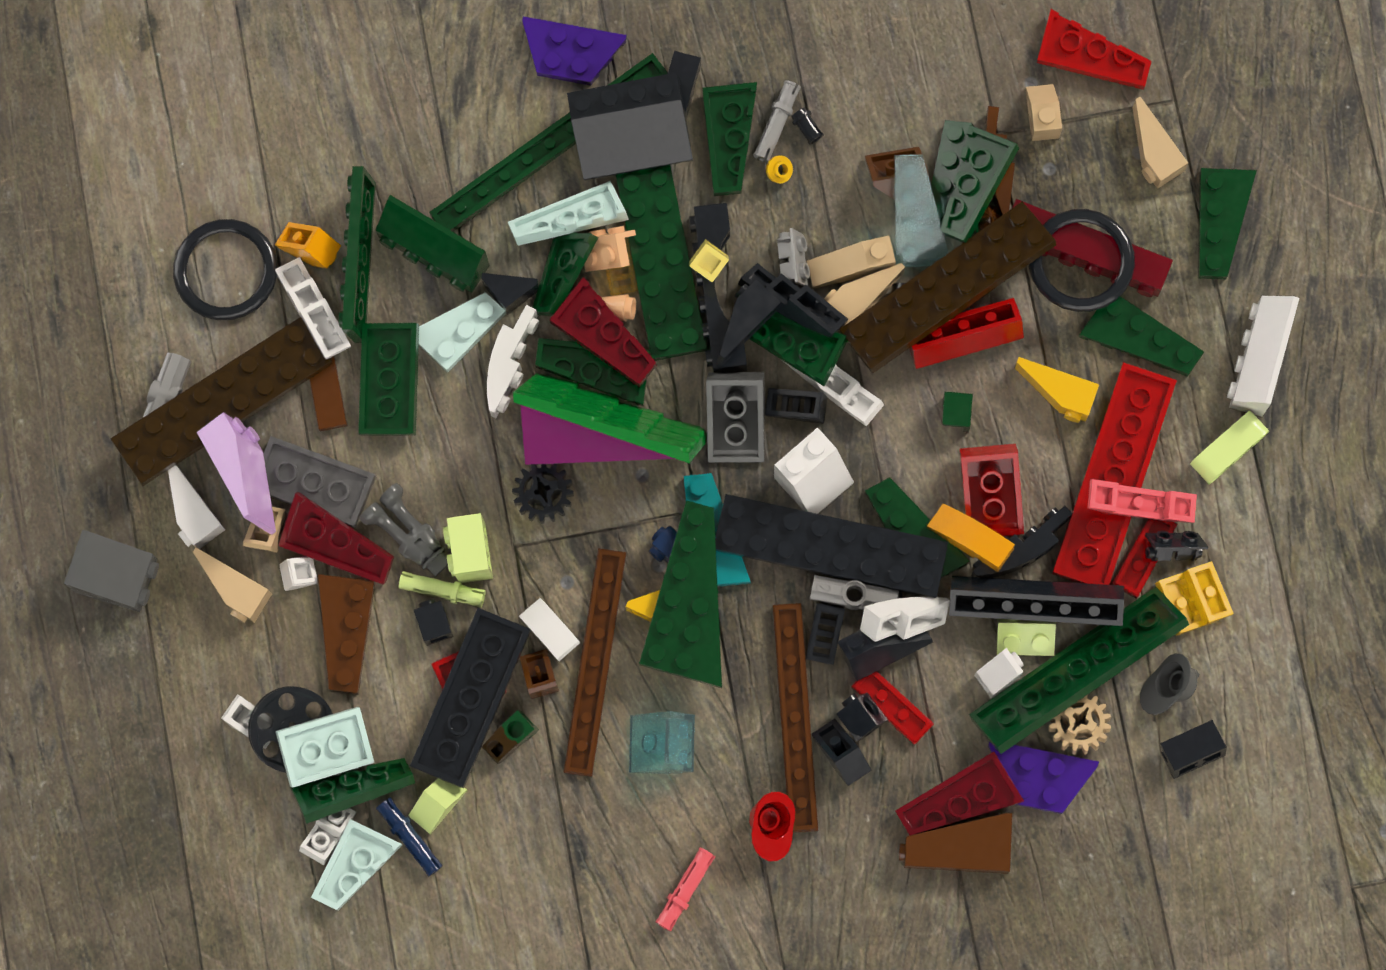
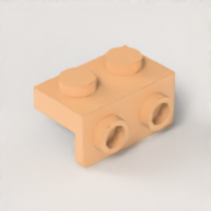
(609, 249)

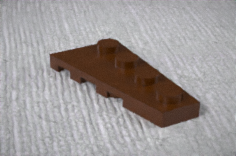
(346, 620)

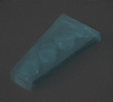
(916, 215)

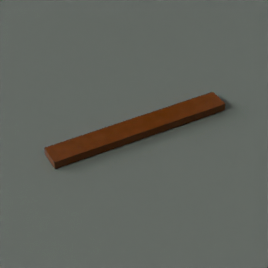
(595, 663)
(795, 715)

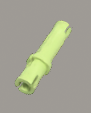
(450, 591)

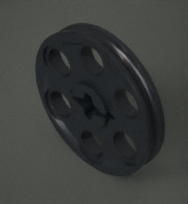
(281, 719)

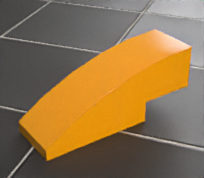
(971, 537)

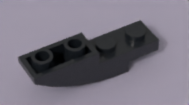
(1036, 545)

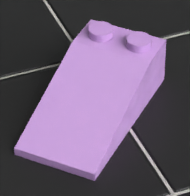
(241, 466)

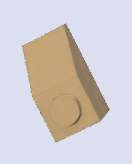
(1043, 112)

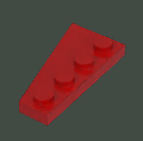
(1090, 54)

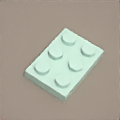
(324, 747)

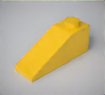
(1063, 391)

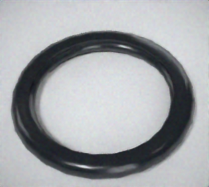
(1122, 280)
(237, 311)

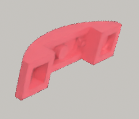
(1141, 502)

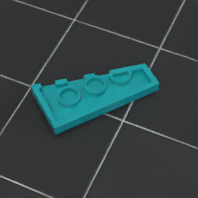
(703, 490)

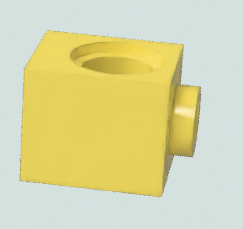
(708, 260)

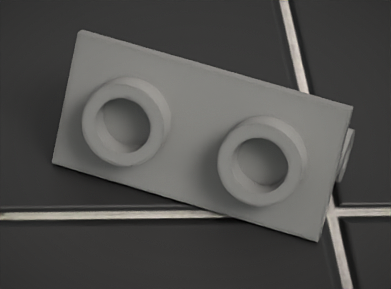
(793, 246)

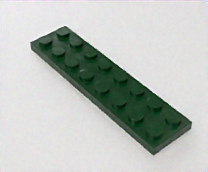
(661, 263)
(1078, 670)

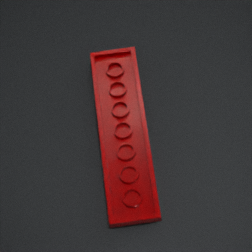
(1121, 457)

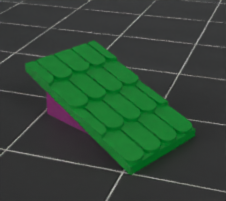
(588, 426)

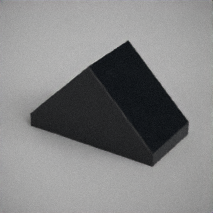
(509, 290)

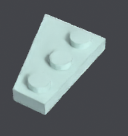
(353, 863)

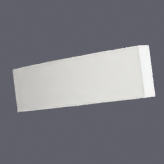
(312, 308)
(847, 394)

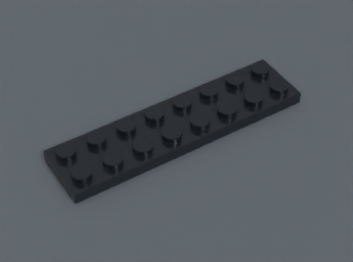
(830, 546)

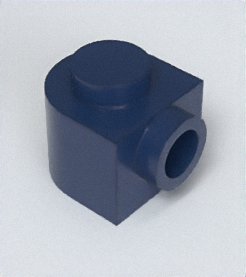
(663, 543)

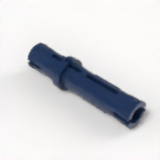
(406, 833)

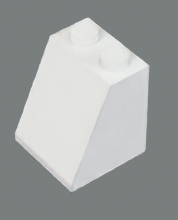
(813, 473)

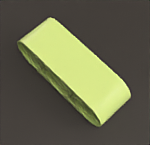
(1229, 447)

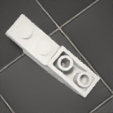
(503, 370)

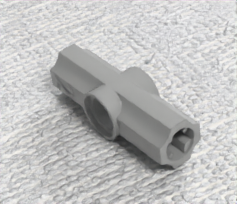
(169, 381)
(834, 592)

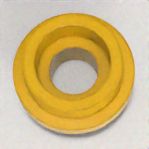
(772, 169)

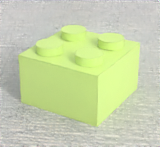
(469, 548)

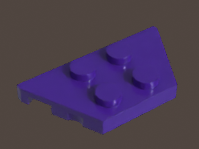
(570, 50)
(1045, 778)

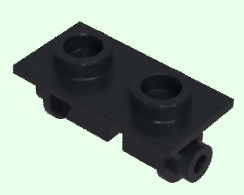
(1187, 546)

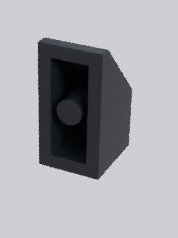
(841, 752)

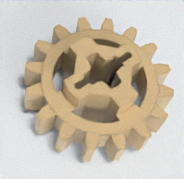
(1088, 729)

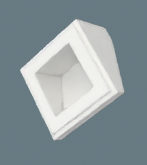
(298, 573)

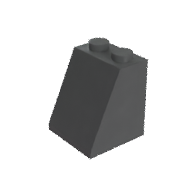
(111, 571)

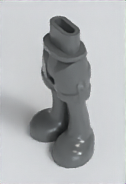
(419, 544)

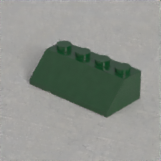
(431, 245)

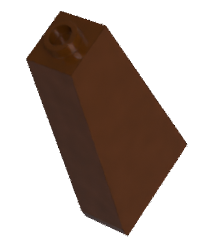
(967, 847)

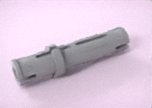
(781, 110)

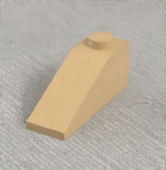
(1157, 151)
(852, 262)
(863, 293)
(238, 592)

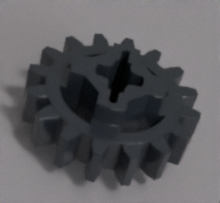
(533, 497)

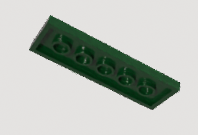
(359, 247)

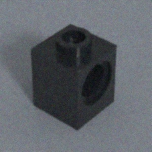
(433, 622)
(861, 715)

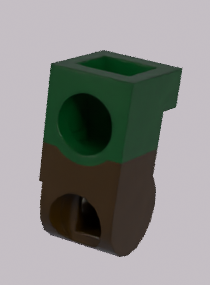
(509, 736)

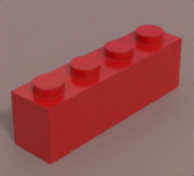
(970, 333)

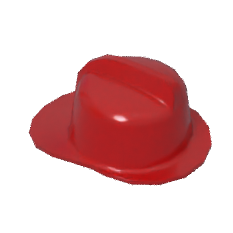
(772, 826)

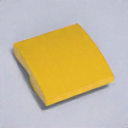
(1197, 596)

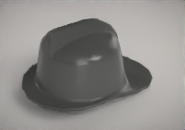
(1169, 684)

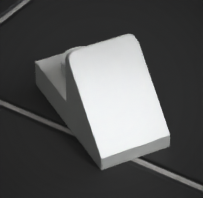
(239, 714)

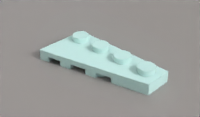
(574, 214)

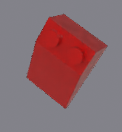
(993, 487)

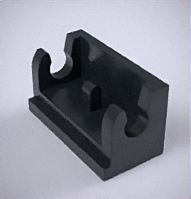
(1193, 749)

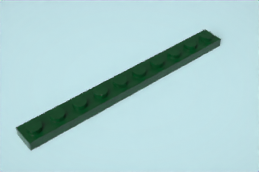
(524, 161)

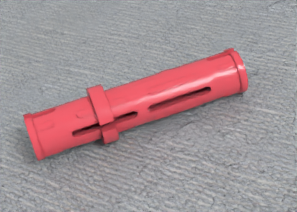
(689, 882)

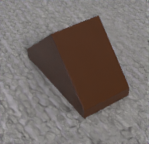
(539, 674)

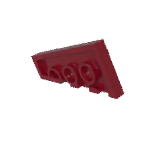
(598, 330)
(329, 540)
(965, 795)

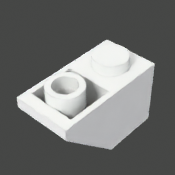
(1000, 672)

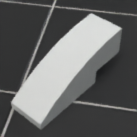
(903, 617)

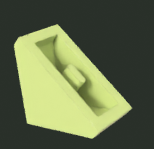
(436, 804)

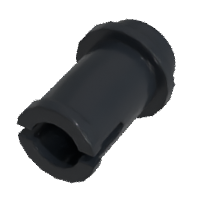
(806, 124)

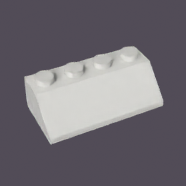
(1263, 353)

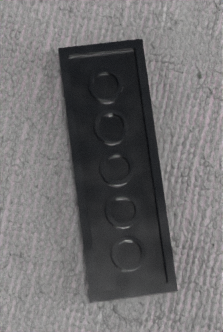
(470, 698)

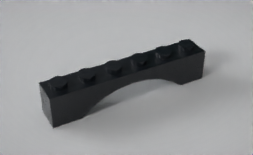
(712, 224)

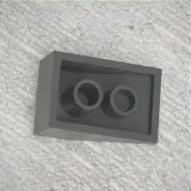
(736, 416)

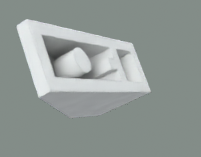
(191, 512)

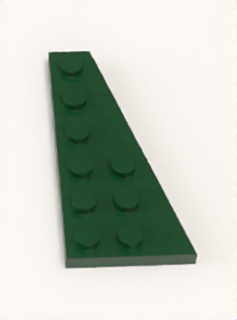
(686, 615)

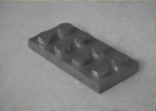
(325, 481)

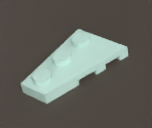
(459, 330)

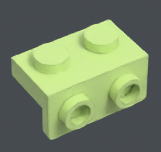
(1026, 637)

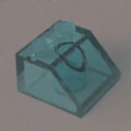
(662, 743)

